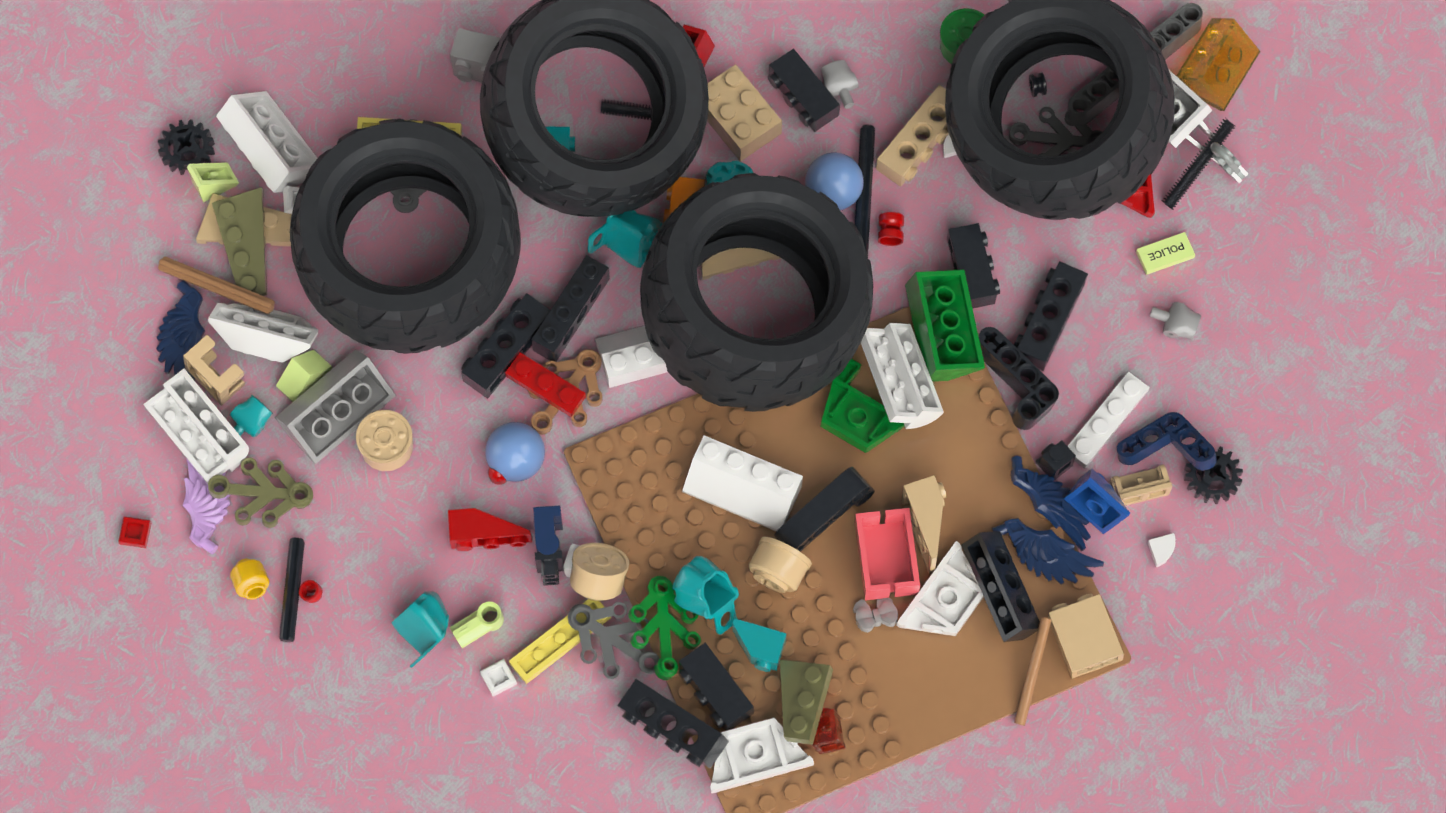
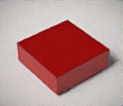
(135, 532)

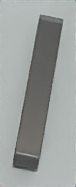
(1103, 83)

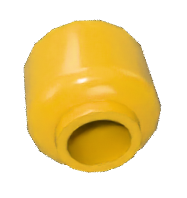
(249, 578)

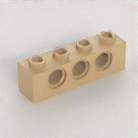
(891, 162)

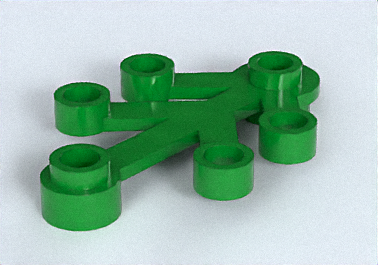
(664, 623)

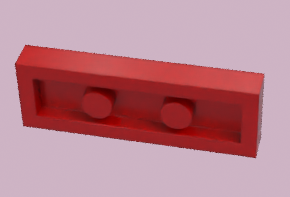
(545, 384)

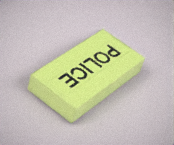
(1165, 253)

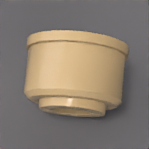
(385, 440)
(778, 565)
(598, 571)

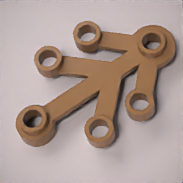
(580, 372)

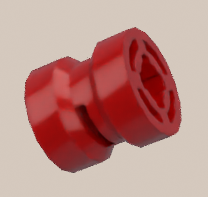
(891, 226)

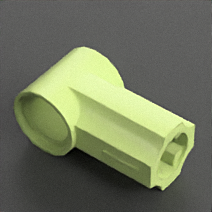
(475, 626)

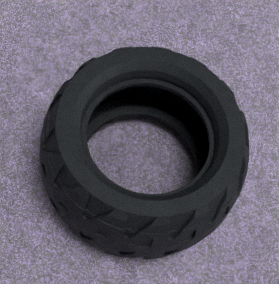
(389, 159)
(539, 163)
(1072, 183)
(771, 217)

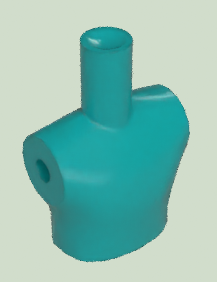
(250, 416)

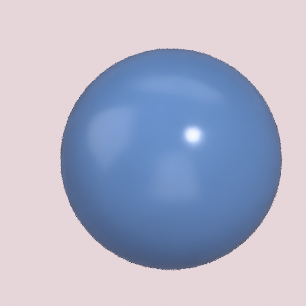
(836, 177)
(515, 451)

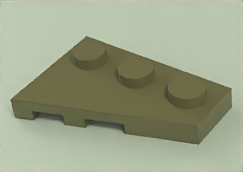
(803, 698)

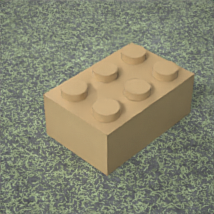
(740, 113)

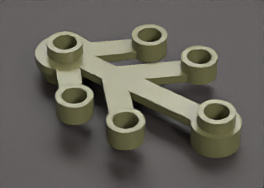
(264, 492)

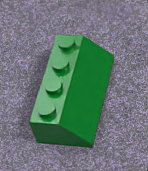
(944, 323)

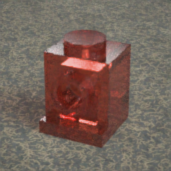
(831, 740)

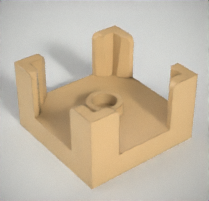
(198, 363)

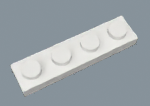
(1107, 419)

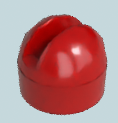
(495, 477)
(311, 587)

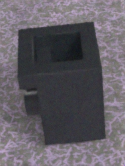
(1056, 459)

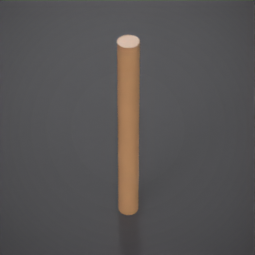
(1033, 670)

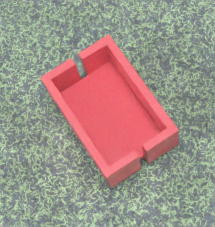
(887, 554)

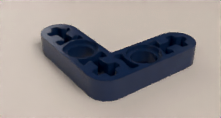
(1174, 435)

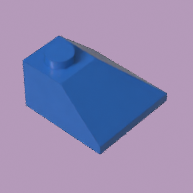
(1097, 501)

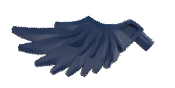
(180, 329)
(1049, 501)
(1047, 552)

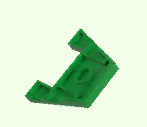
(855, 415)

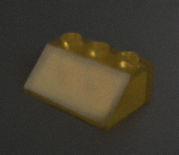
(1219, 62)

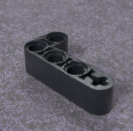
(1011, 375)
(825, 509)

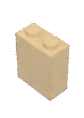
(1085, 635)

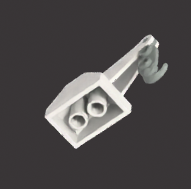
(1188, 113)

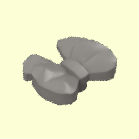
(884, 614)

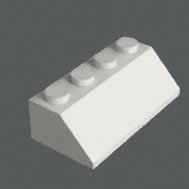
(267, 139)
(628, 357)
(742, 484)

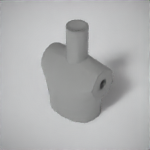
(840, 81)
(1179, 320)

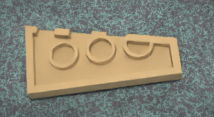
(275, 226)
(733, 259)

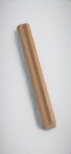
(216, 285)

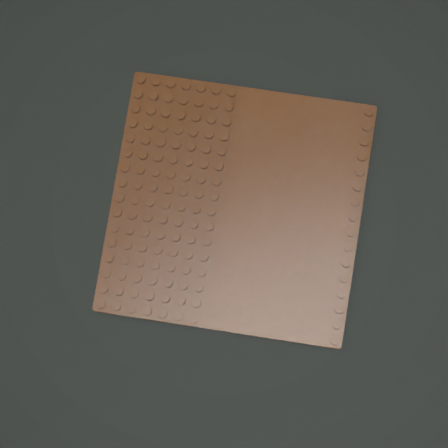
(892, 685)

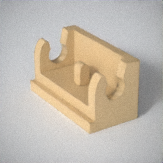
(1142, 485)

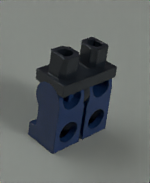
(548, 555)

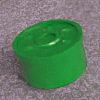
(956, 29)

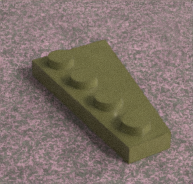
(242, 231)

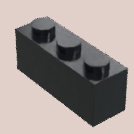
(803, 90)
(969, 254)
(715, 688)

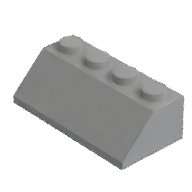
(335, 406)

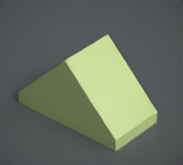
(212, 178)
(302, 373)

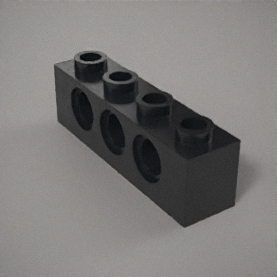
(1072, 283)
(570, 309)
(488, 379)
(1001, 586)
(641, 698)

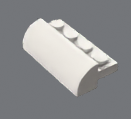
(901, 375)
(197, 427)

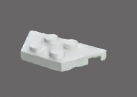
(945, 598)
(755, 755)

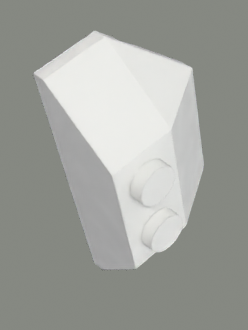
(269, 336)

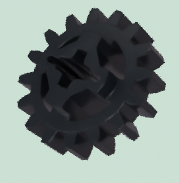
(187, 137)
(1220, 481)

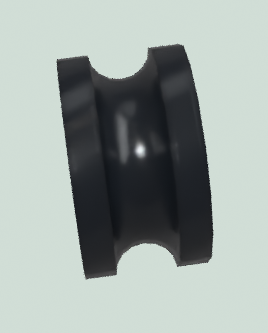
(1037, 84)

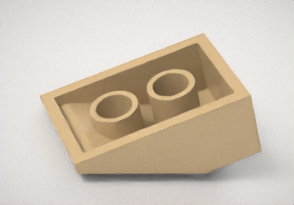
(926, 508)

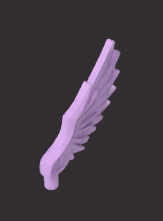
(203, 509)

